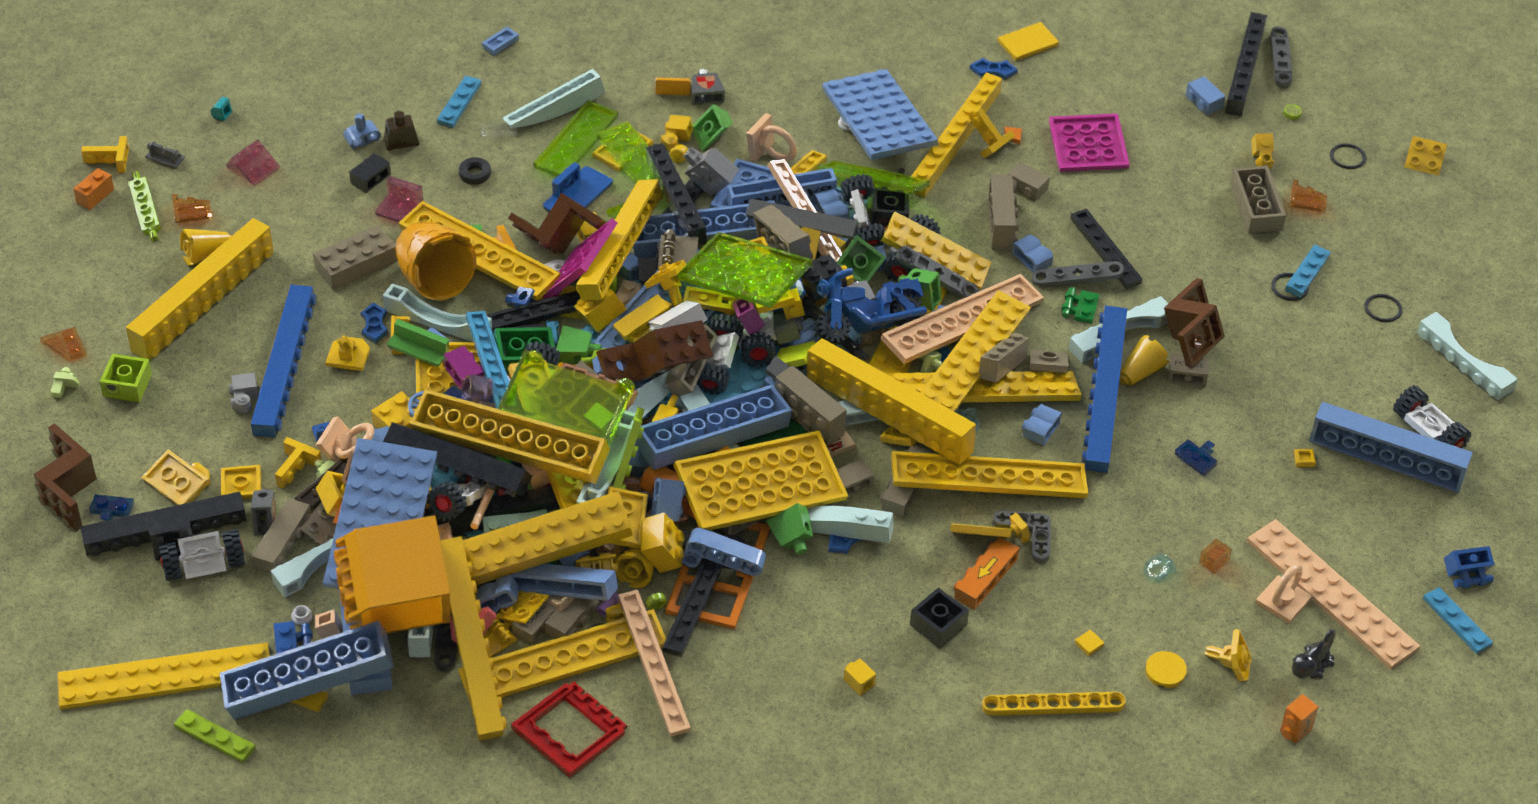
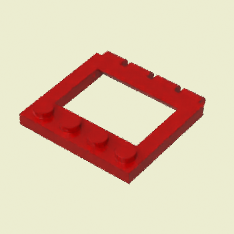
(554, 750)

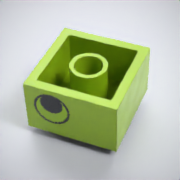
(125, 378)

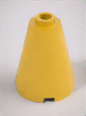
(200, 244)
(1143, 361)
(634, 568)

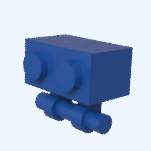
(1467, 562)
(287, 637)

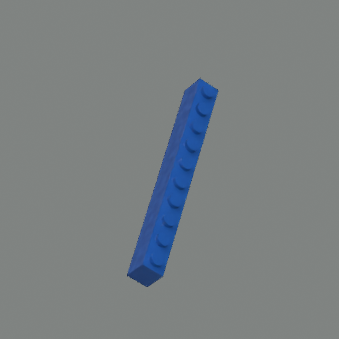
(283, 361)
(1105, 390)

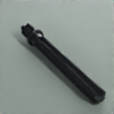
(853, 348)

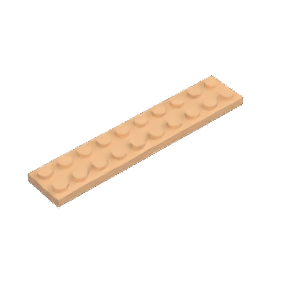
(953, 320)
(1335, 595)

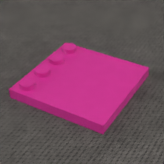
(1088, 142)
(581, 258)

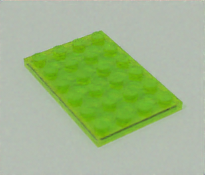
(744, 269)

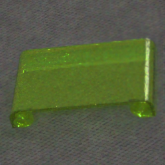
(566, 397)

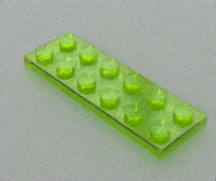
(575, 138)
(628, 150)
(880, 178)

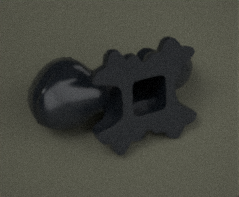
(1314, 658)

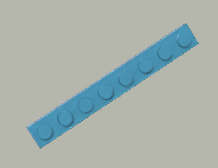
(488, 353)

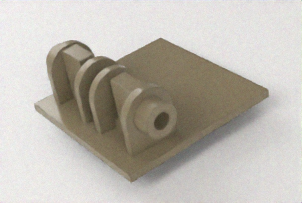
(676, 248)
(319, 526)

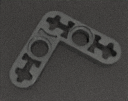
(1036, 529)

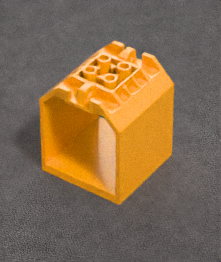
(393, 575)

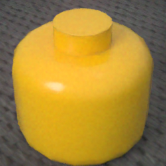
(677, 153)

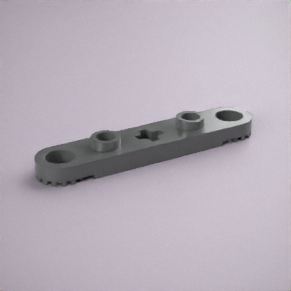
(1281, 65)
(1088, 273)
(948, 278)

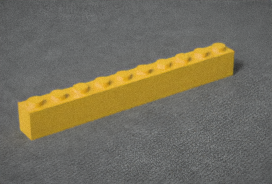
(957, 132)
(613, 253)
(470, 641)

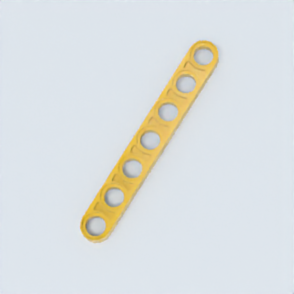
(1061, 698)

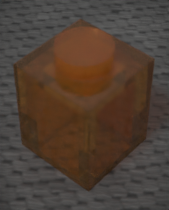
(1215, 556)

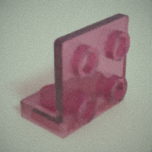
(254, 162)
(400, 200)

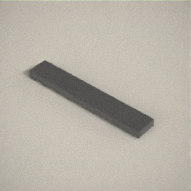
(803, 218)

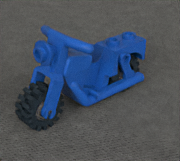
(863, 313)

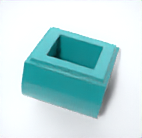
(221, 109)

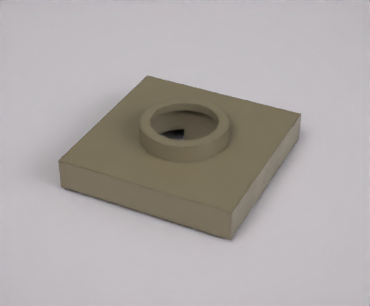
(1048, 361)

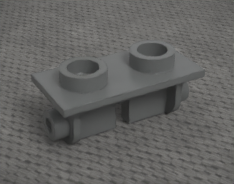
(164, 156)

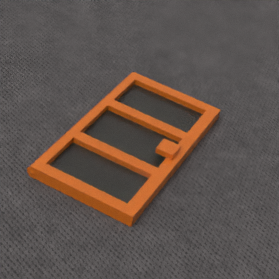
(730, 589)

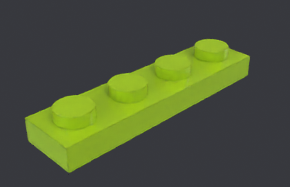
(214, 736)

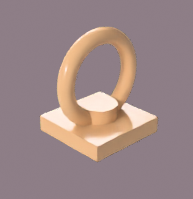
(761, 138)
(339, 440)
(1284, 597)

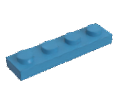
(459, 101)
(1307, 271)
(1457, 620)

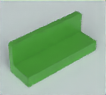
(418, 343)

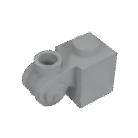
(243, 389)

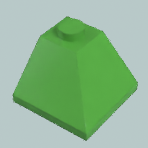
(711, 126)
(861, 258)

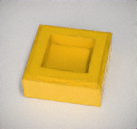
(1304, 458)
(1089, 642)

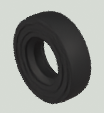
(474, 162)

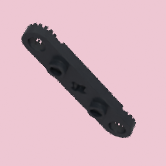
(444, 647)

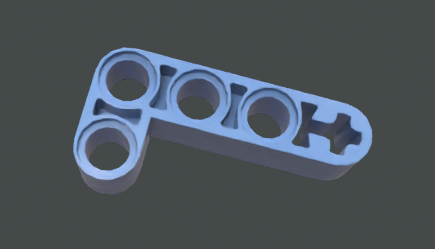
(722, 551)

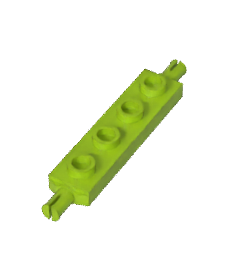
(145, 206)
(630, 449)

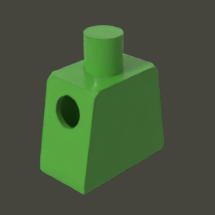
(930, 286)
(575, 345)
(792, 528)

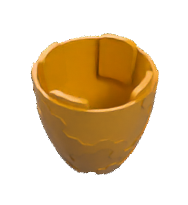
(435, 260)

